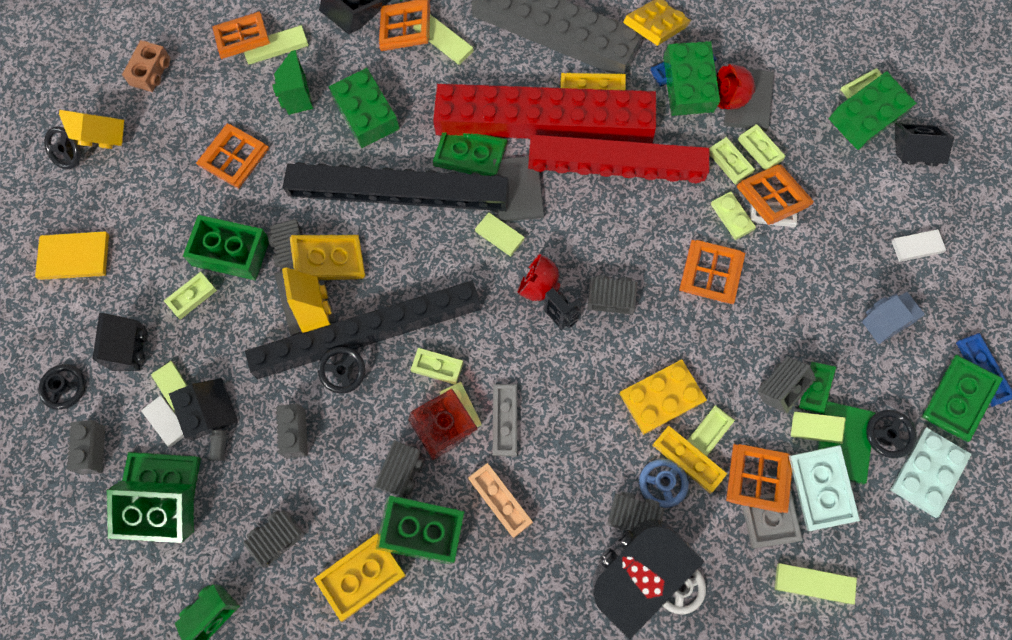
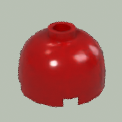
(734, 86)
(540, 279)

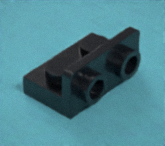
(559, 311)

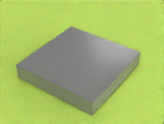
(771, 527)

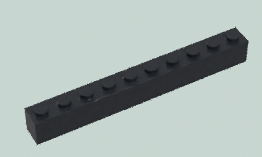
(397, 186)
(363, 329)

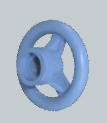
(670, 476)

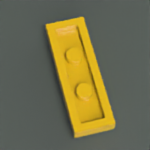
(593, 81)
(689, 459)

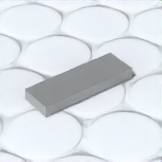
(504, 419)

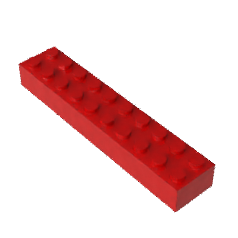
(546, 112)

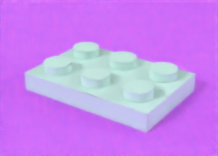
(931, 472)
(824, 488)

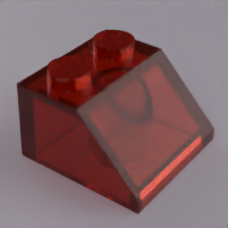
(442, 423)

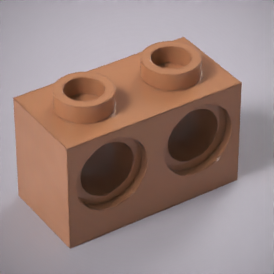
(146, 66)

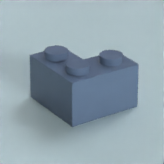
(892, 316)

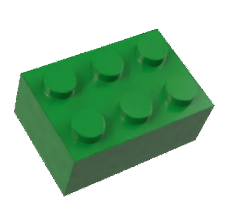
(691, 78)
(364, 108)
(872, 110)
(226, 247)
(150, 511)
(420, 530)

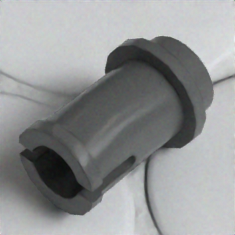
(218, 444)

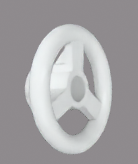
(678, 608)

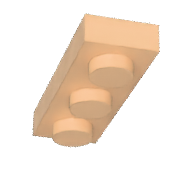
(500, 500)

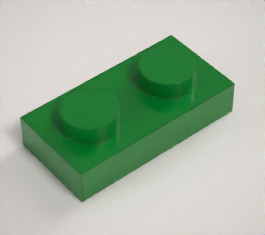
(818, 393)

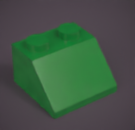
(292, 85)
(206, 614)

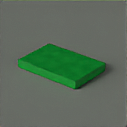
(470, 153)
(962, 398)
(855, 445)
(161, 468)

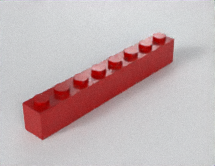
(618, 158)

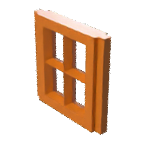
(404, 9)
(243, 45)
(247, 166)
(789, 184)
(733, 275)
(736, 475)

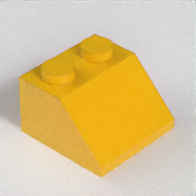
(93, 128)
(306, 299)

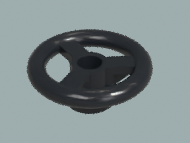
(67, 147)
(347, 363)
(53, 379)
(883, 438)

